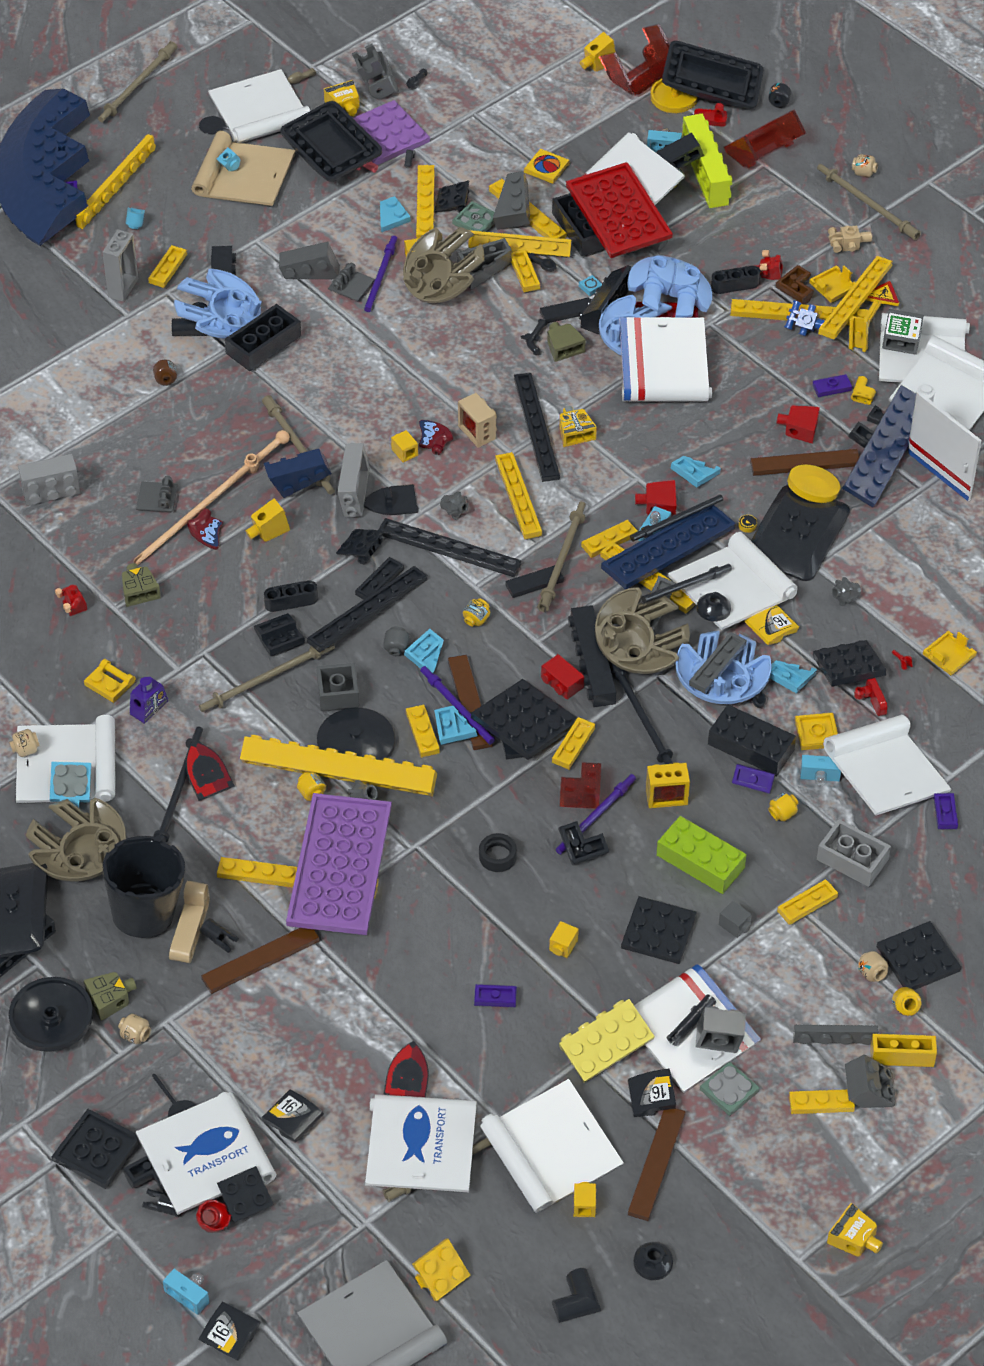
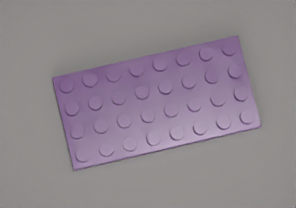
(339, 864)

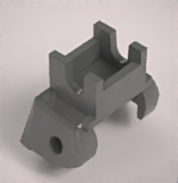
(373, 65)

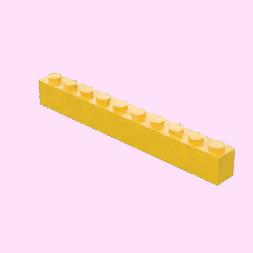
(339, 766)

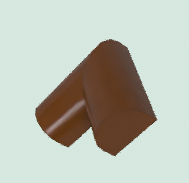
(793, 285)

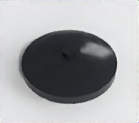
(357, 732)
(50, 1014)

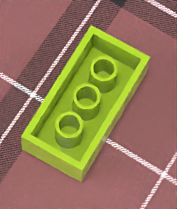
(701, 854)

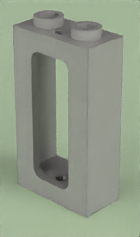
(120, 265)
(353, 480)

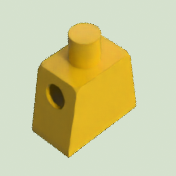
(599, 46)
(268, 522)

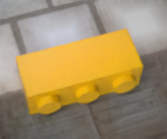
(904, 1050)

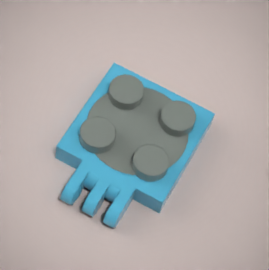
(70, 782)

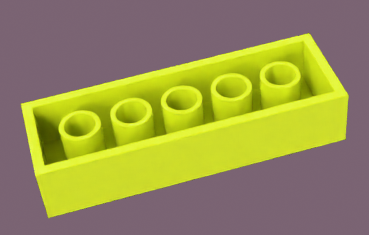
(709, 169)

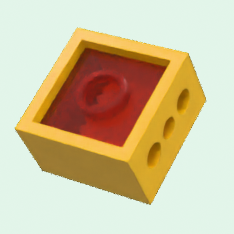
(667, 785)

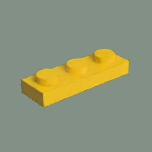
(167, 266)
(524, 271)
(618, 534)
(422, 731)
(573, 743)
(807, 902)
(820, 1102)

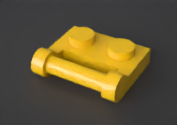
(106, 685)

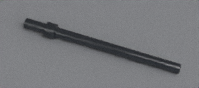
(649, 530)
(713, 573)

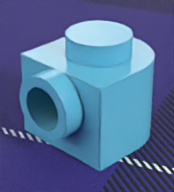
(230, 163)
(134, 218)

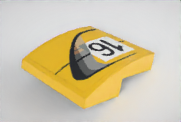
(772, 625)

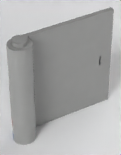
(372, 1322)

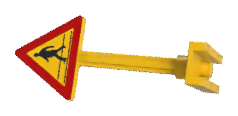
(859, 326)

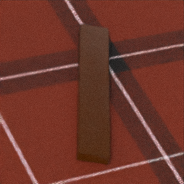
(785, 463)
(466, 692)
(259, 959)
(656, 1164)

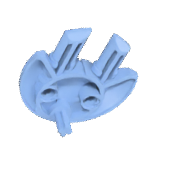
(672, 278)
(230, 304)
(623, 307)
(739, 681)

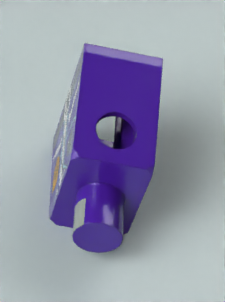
(147, 699)

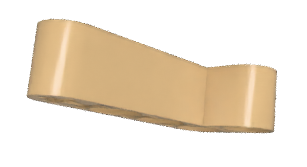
(191, 919)

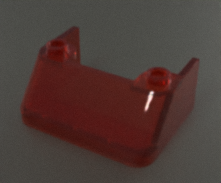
(645, 74)
(766, 139)

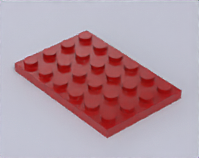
(619, 210)

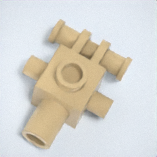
(848, 238)

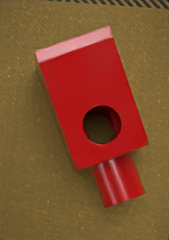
(800, 422)
(659, 494)

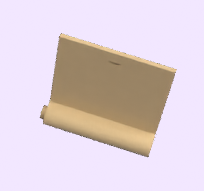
(254, 181)

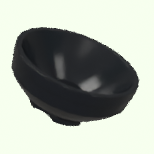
(713, 611)
(650, 1268)

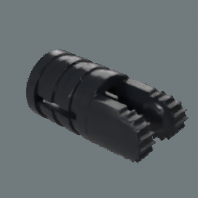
(217, 934)
(164, 1203)

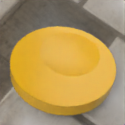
(670, 99)
(813, 483)

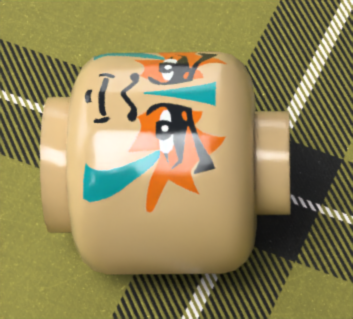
(864, 165)
(873, 966)

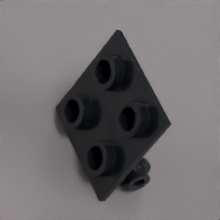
(453, 196)
(361, 544)
(245, 1194)

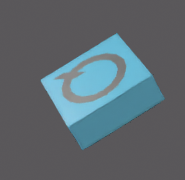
(590, 285)

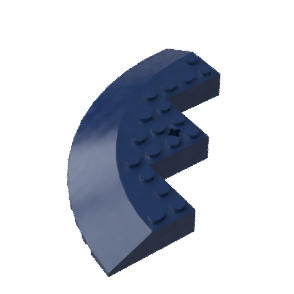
(38, 160)

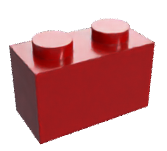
(562, 676)

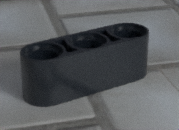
(735, 279)
(290, 596)

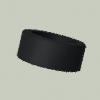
(497, 865)

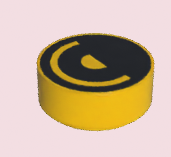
(747, 523)

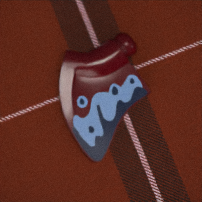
(434, 436)
(205, 529)

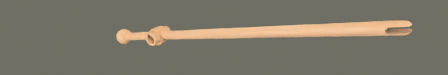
(251, 466)

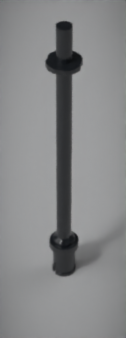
(664, 754)
(162, 833)

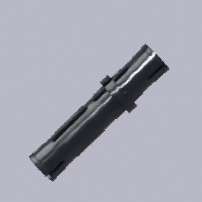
(690, 1020)

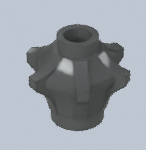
(454, 504)
(845, 591)
(363, 791)

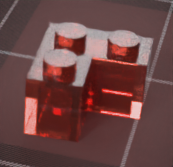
(582, 791)

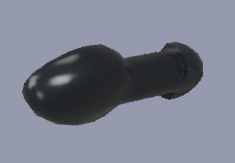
(415, 80)
(546, 264)
(759, 700)

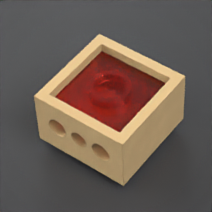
(477, 420)

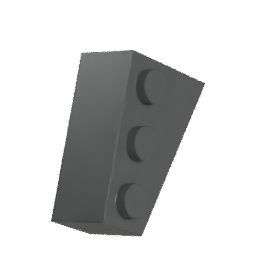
(513, 202)
(497, 257)
(310, 262)

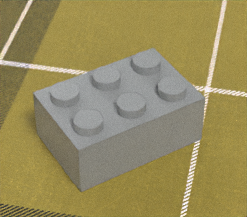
(49, 479)
(853, 852)

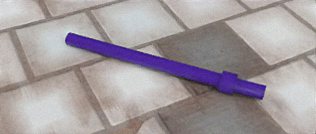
(389, 251)
(436, 683)
(619, 790)

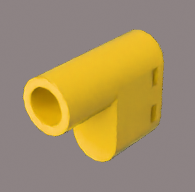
(862, 392)

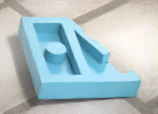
(392, 214)
(694, 470)
(425, 650)
(790, 675)
(452, 725)

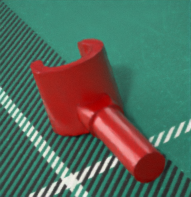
(905, 660)

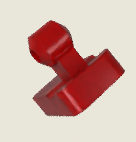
(715, 117)
(876, 696)

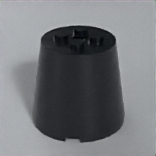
(143, 884)

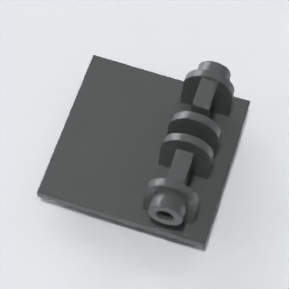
(351, 283)
(157, 496)

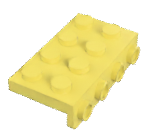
(606, 1040)

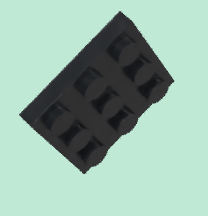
(849, 663)
(658, 930)
(918, 956)
(96, 1148)

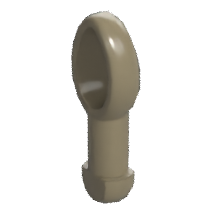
(297, 77)

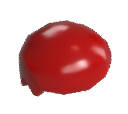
(213, 1216)

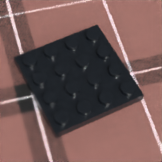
(524, 719)

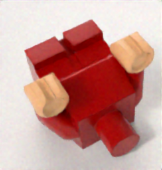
(770, 267)
(74, 601)

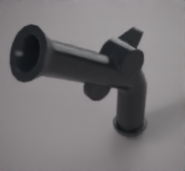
(534, 336)

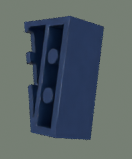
(298, 472)

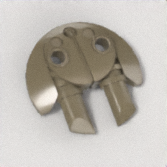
(432, 274)
(636, 635)
(81, 845)

